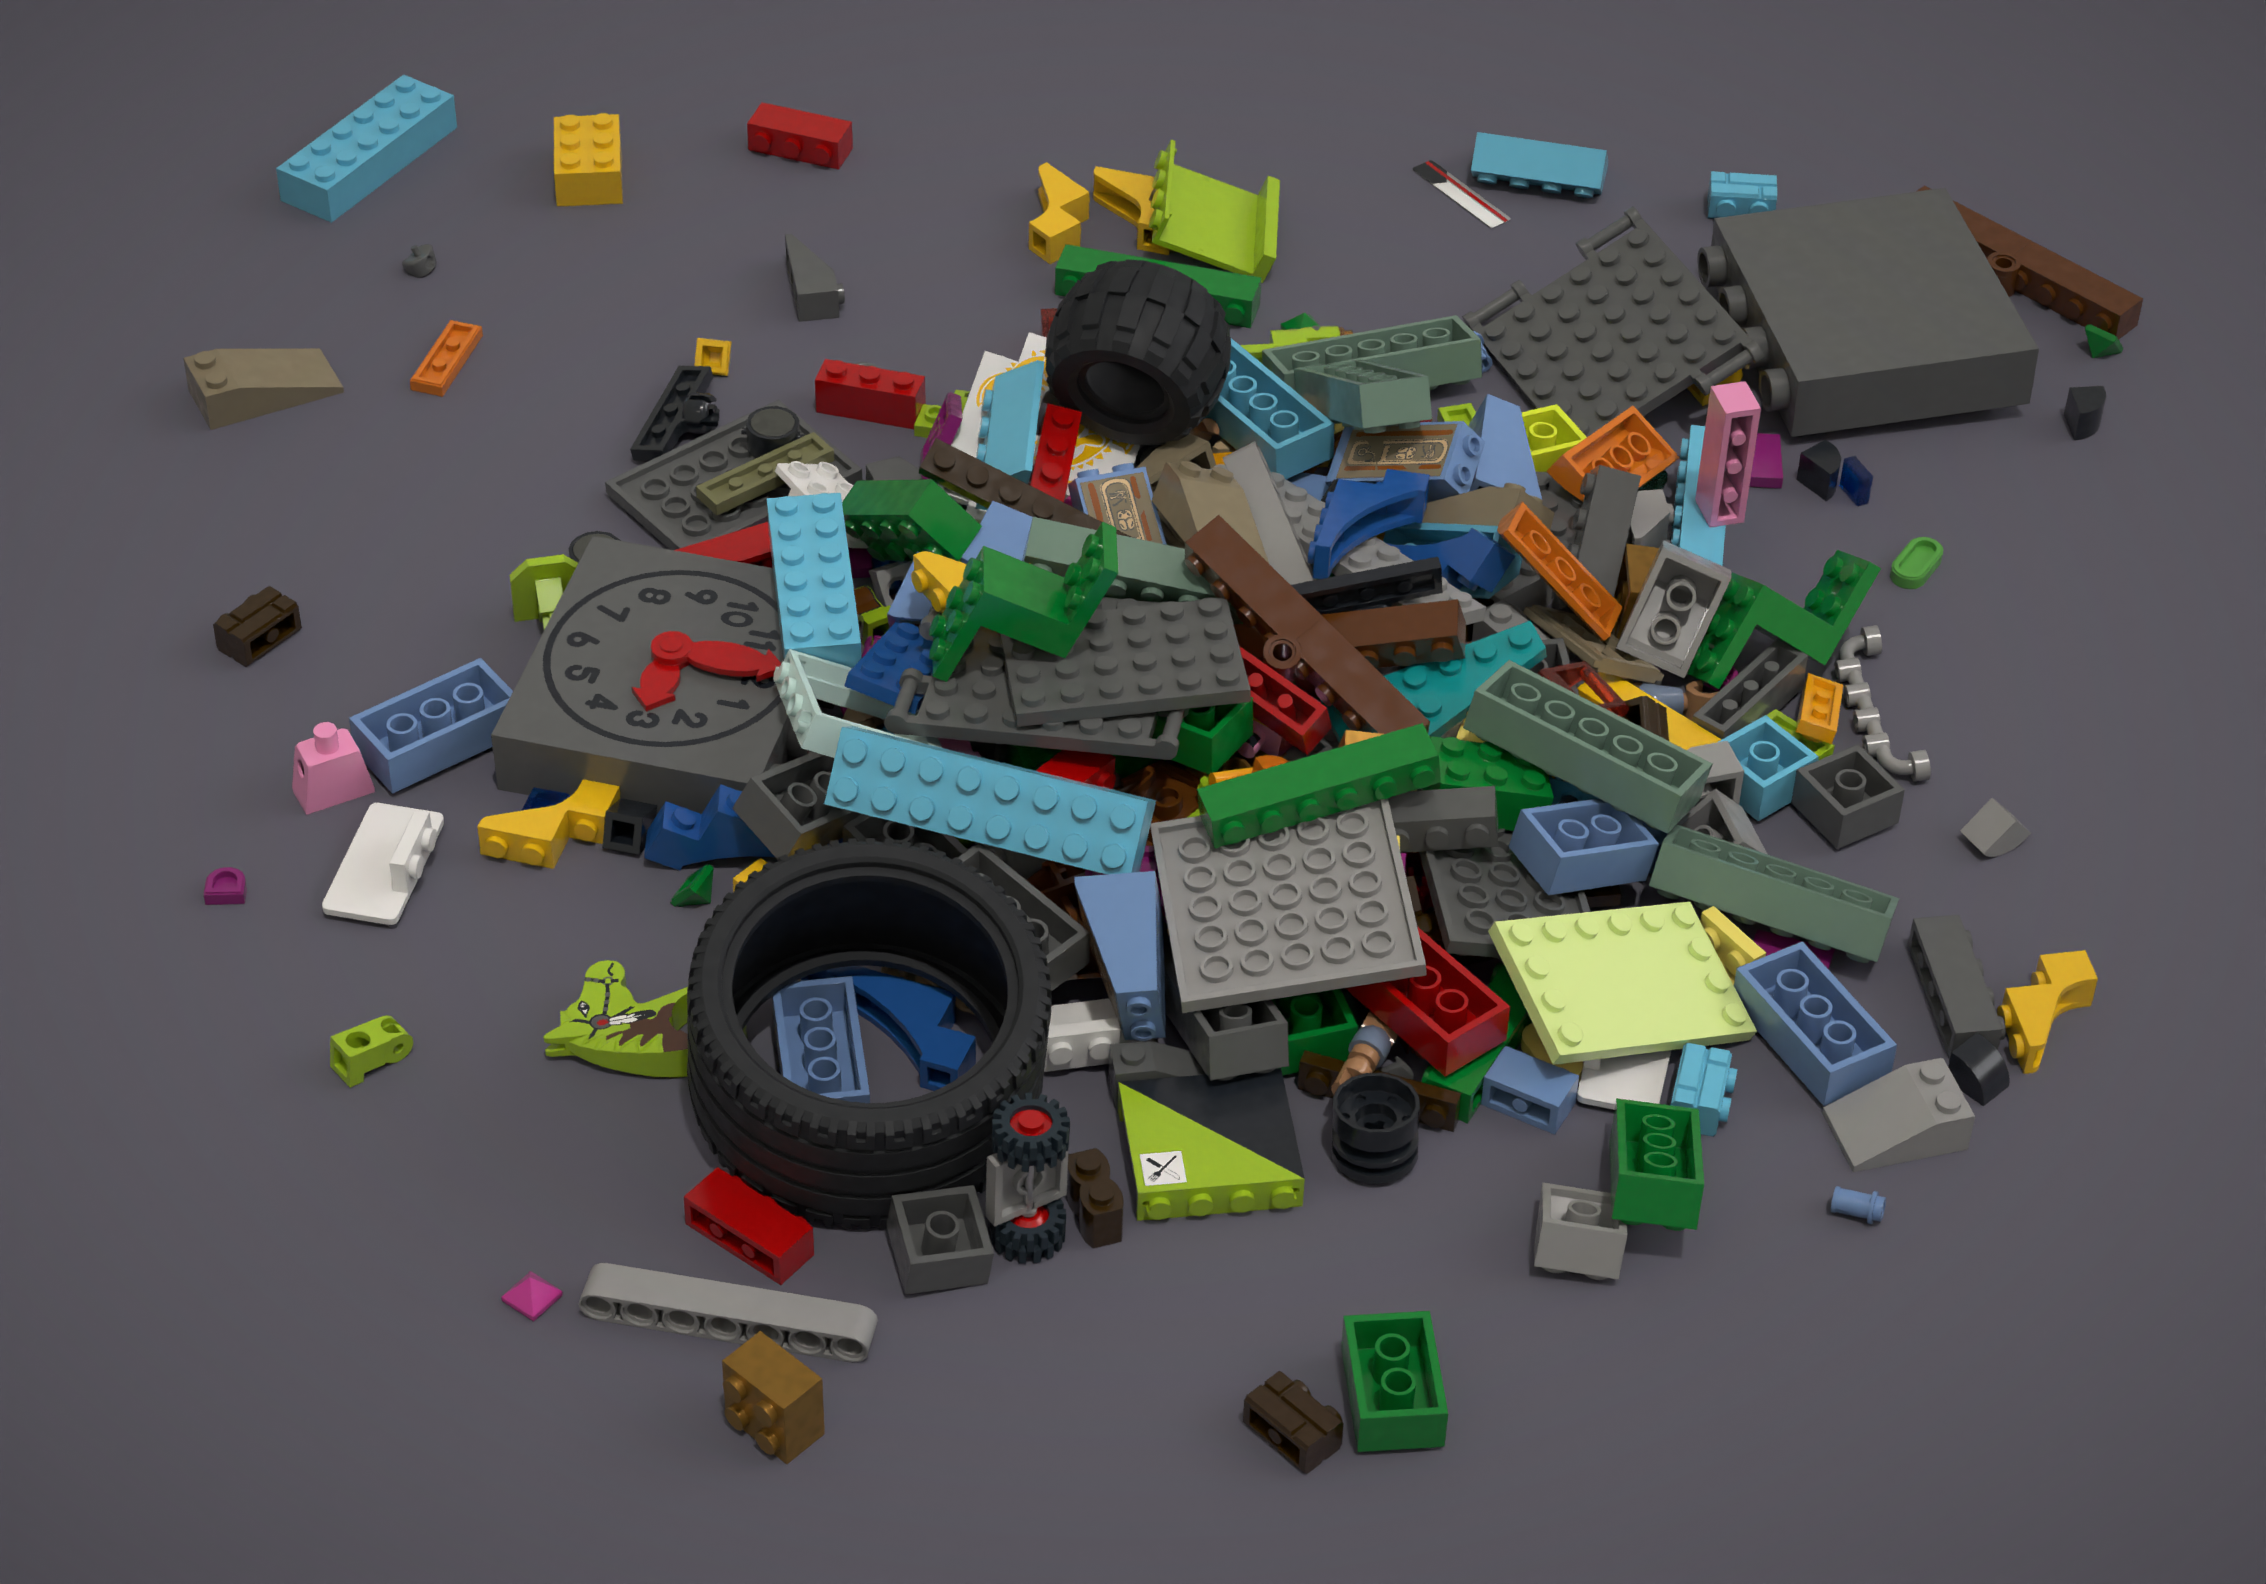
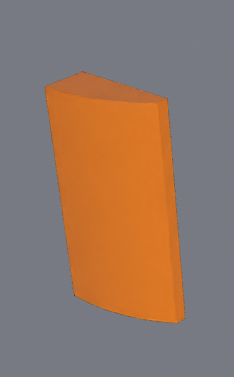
(1621, 444)
(1560, 570)

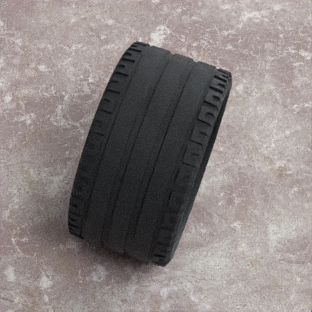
(861, 909)

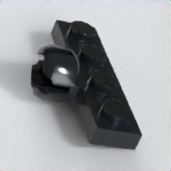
(679, 410)
(1373, 587)

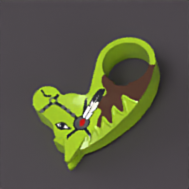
(620, 1033)

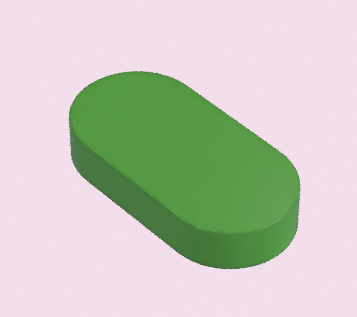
(1916, 563)

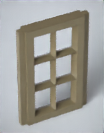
(1588, 647)

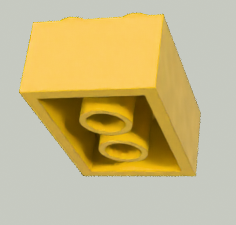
(588, 160)

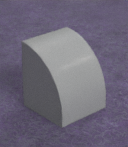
(1995, 830)

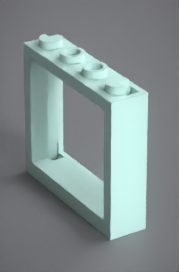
(808, 678)

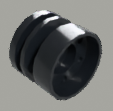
(1375, 1128)

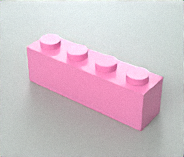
(1727, 454)

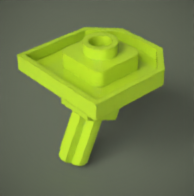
(539, 586)

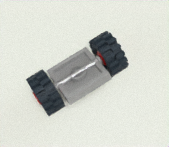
(1028, 1177)

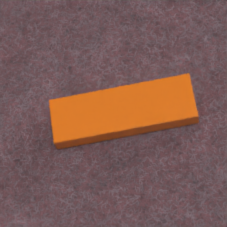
(446, 358)

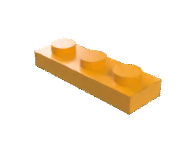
(1819, 709)

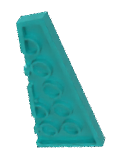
(1446, 688)

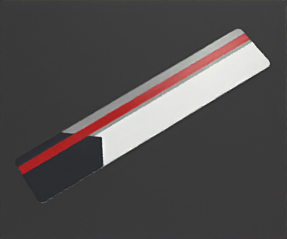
(1461, 193)

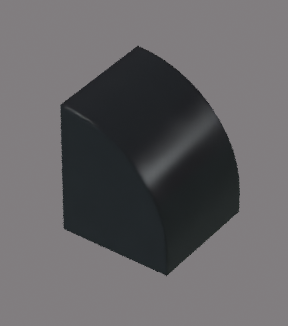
(2084, 410)
(1820, 469)
(628, 825)
(1979, 1069)

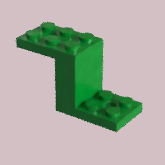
(1024, 601)
(1808, 629)

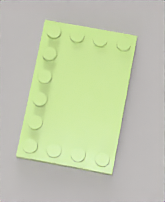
(1621, 982)

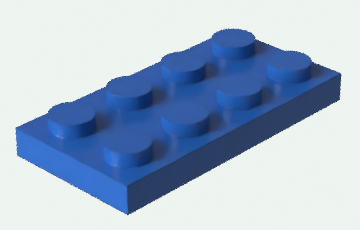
(883, 664)

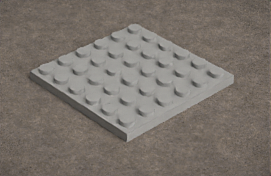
(1287, 908)

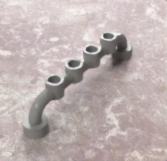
(1868, 716)

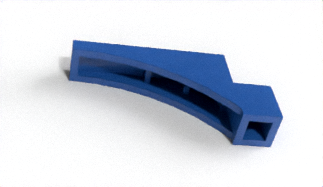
(1363, 511)
(1466, 560)
(688, 837)
(915, 1019)

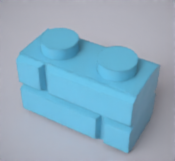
(1740, 194)
(1702, 1083)

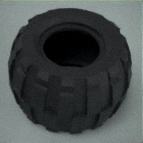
(1138, 352)

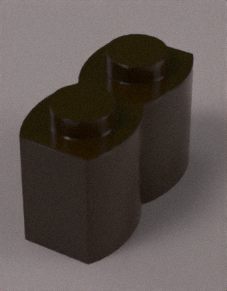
(1094, 1198)

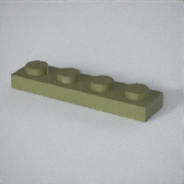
(759, 474)

